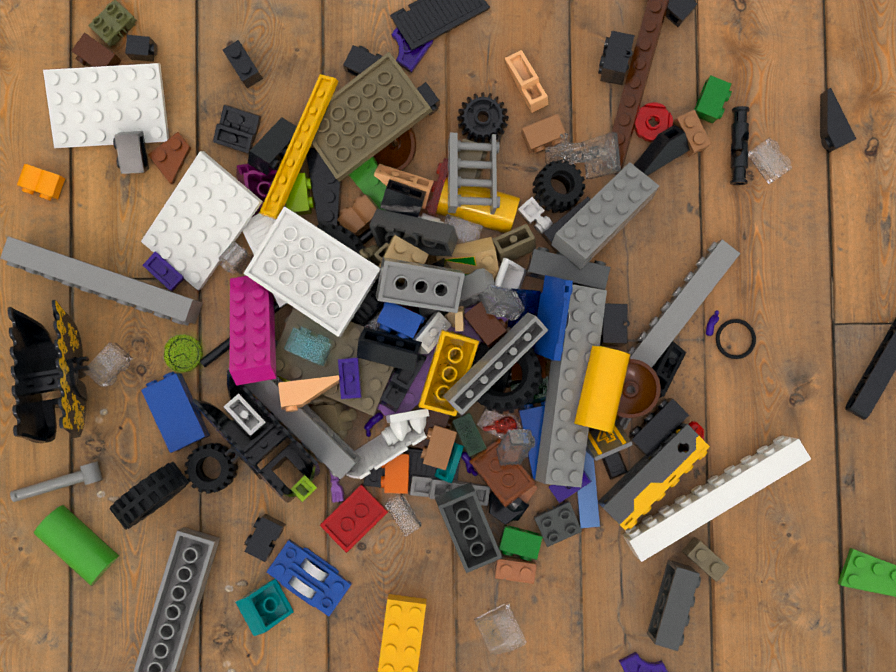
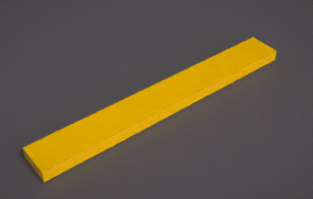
(299, 146)

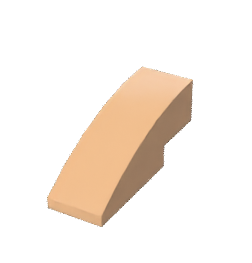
(527, 81)

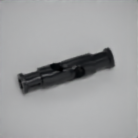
(740, 138)

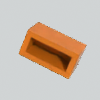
(396, 475)

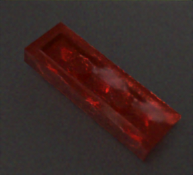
(437, 187)

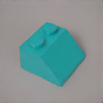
(264, 607)

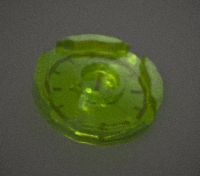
(183, 353)

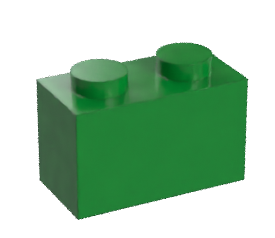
(712, 99)
(520, 542)

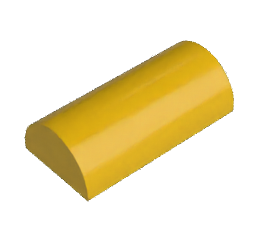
(479, 214)
(449, 364)
(602, 388)

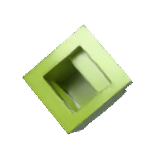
(303, 488)

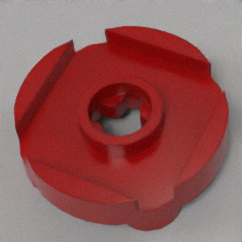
(646, 113)

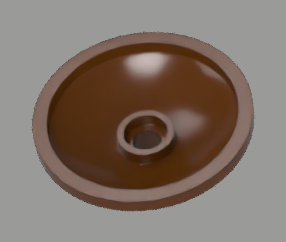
(400, 155)
(646, 391)

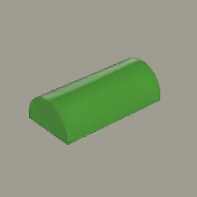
(76, 544)

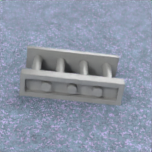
(456, 181)

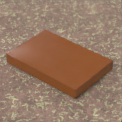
(504, 481)

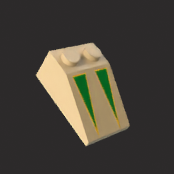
(474, 256)

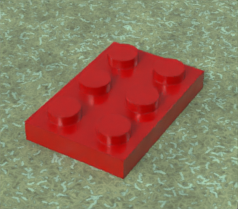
(354, 518)

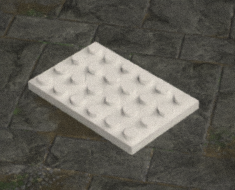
(99, 102)
(201, 220)
(312, 271)

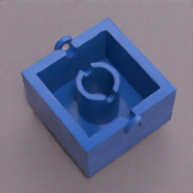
(399, 320)

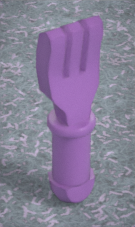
(336, 489)

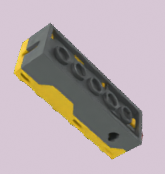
(654, 475)

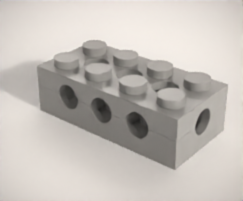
(426, 297)

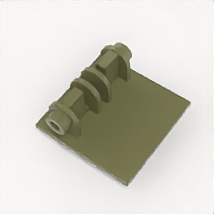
(111, 22)

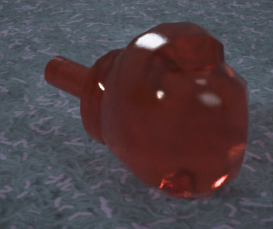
(502, 425)

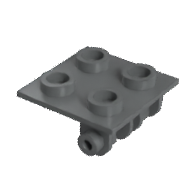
(557, 523)

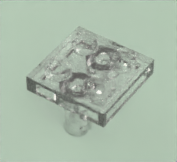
(600, 156)

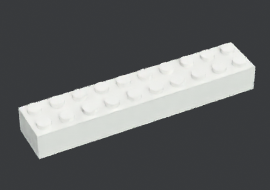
(716, 496)

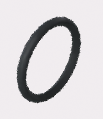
(752, 334)

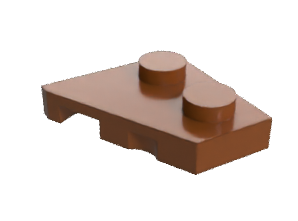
(170, 156)

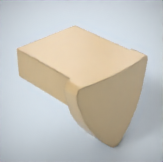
(457, 320)

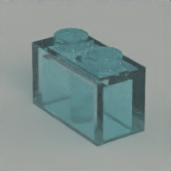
(308, 346)

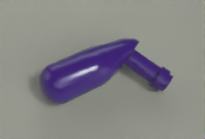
(711, 323)
(371, 422)
(469, 467)

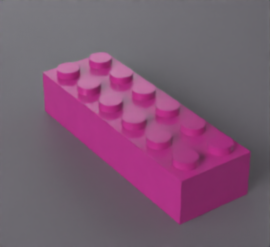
(251, 332)

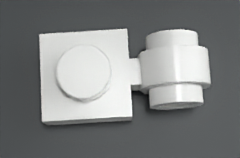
(531, 212)

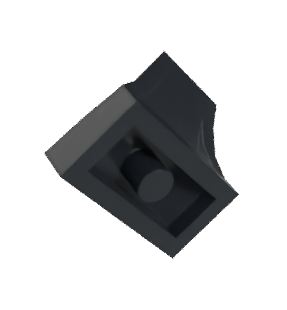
(506, 515)

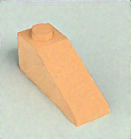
(385, 173)
(301, 392)

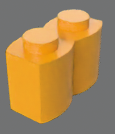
(40, 181)

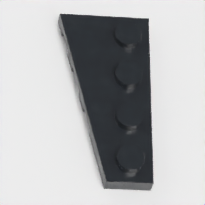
(325, 189)

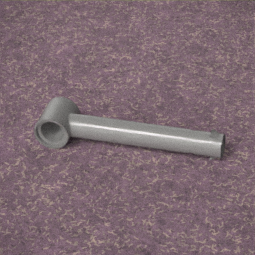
(88, 474)

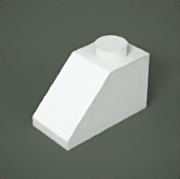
(244, 415)

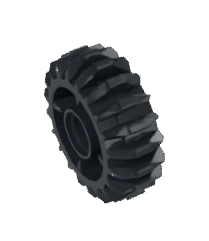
(482, 106)

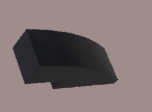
(400, 386)

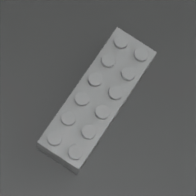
(605, 215)

